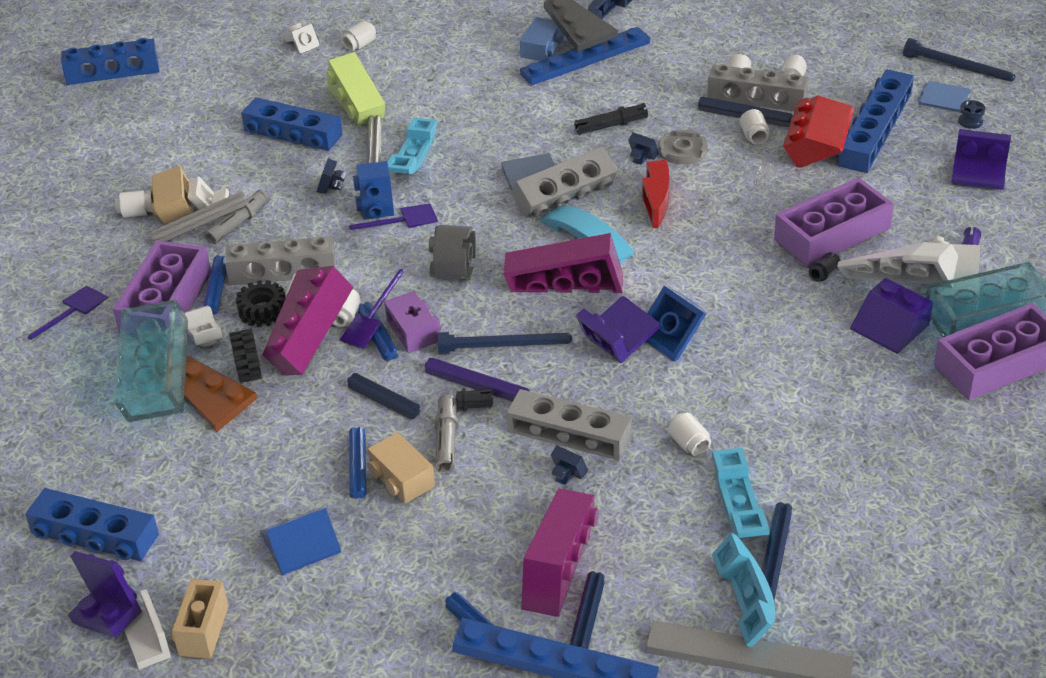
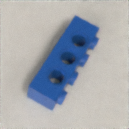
(100, 69)
(292, 123)
(92, 524)

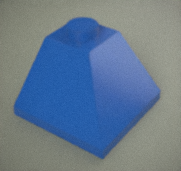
(678, 322)

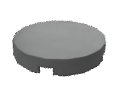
(682, 147)

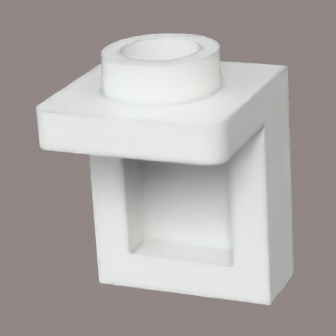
(303, 37)
(202, 196)
(202, 327)

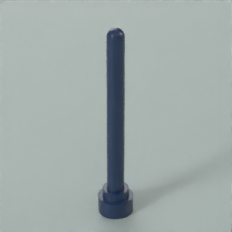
(914, 48)
(449, 342)

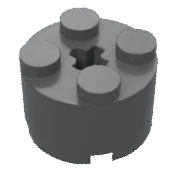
(452, 252)

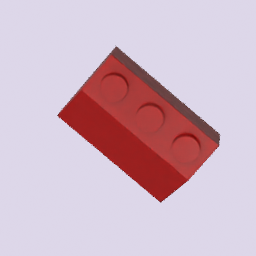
(817, 130)

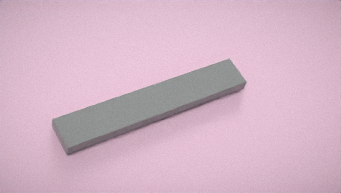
(733, 653)

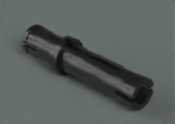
(613, 118)

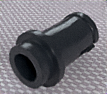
(820, 269)
(474, 399)

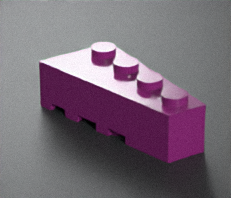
(566, 266)
(306, 318)
(557, 551)

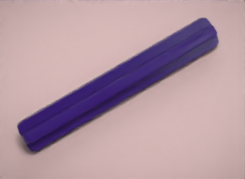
(472, 378)

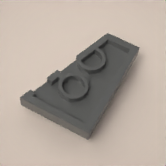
(578, 24)

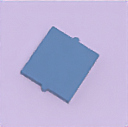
(944, 96)

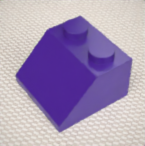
(892, 315)

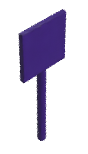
(413, 215)
(82, 301)
(364, 327)

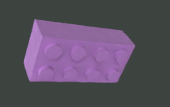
(833, 221)
(165, 275)
(994, 352)

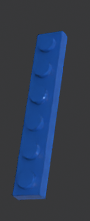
(573, 60)
(543, 654)

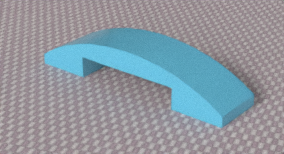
(414, 150)
(585, 225)
(737, 494)
(749, 585)

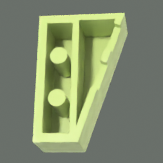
(354, 89)

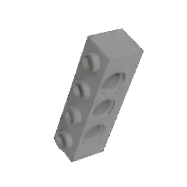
(769, 83)
(594, 163)
(277, 259)
(569, 424)

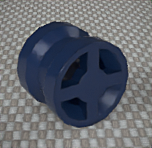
(971, 114)

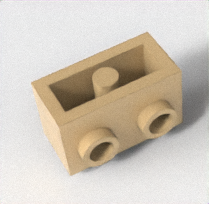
(170, 195)
(401, 468)
(200, 619)

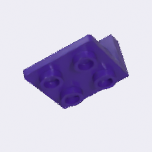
(981, 159)
(619, 328)
(111, 600)

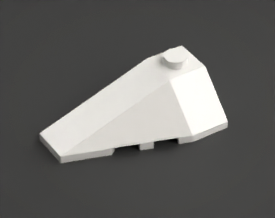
(914, 264)

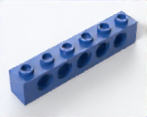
(875, 120)

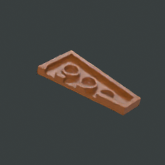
(214, 394)

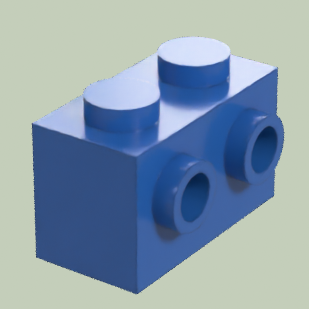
(375, 190)

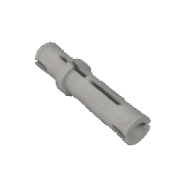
(234, 219)
(446, 425)

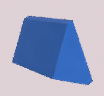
(301, 540)

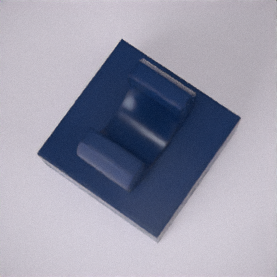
(642, 148)
(330, 176)
(567, 464)

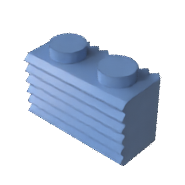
(540, 39)

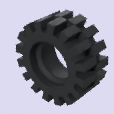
(256, 294)
(245, 355)

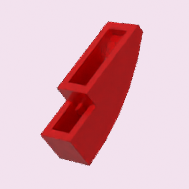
(656, 190)

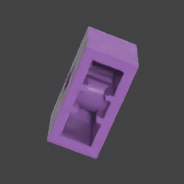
(412, 321)

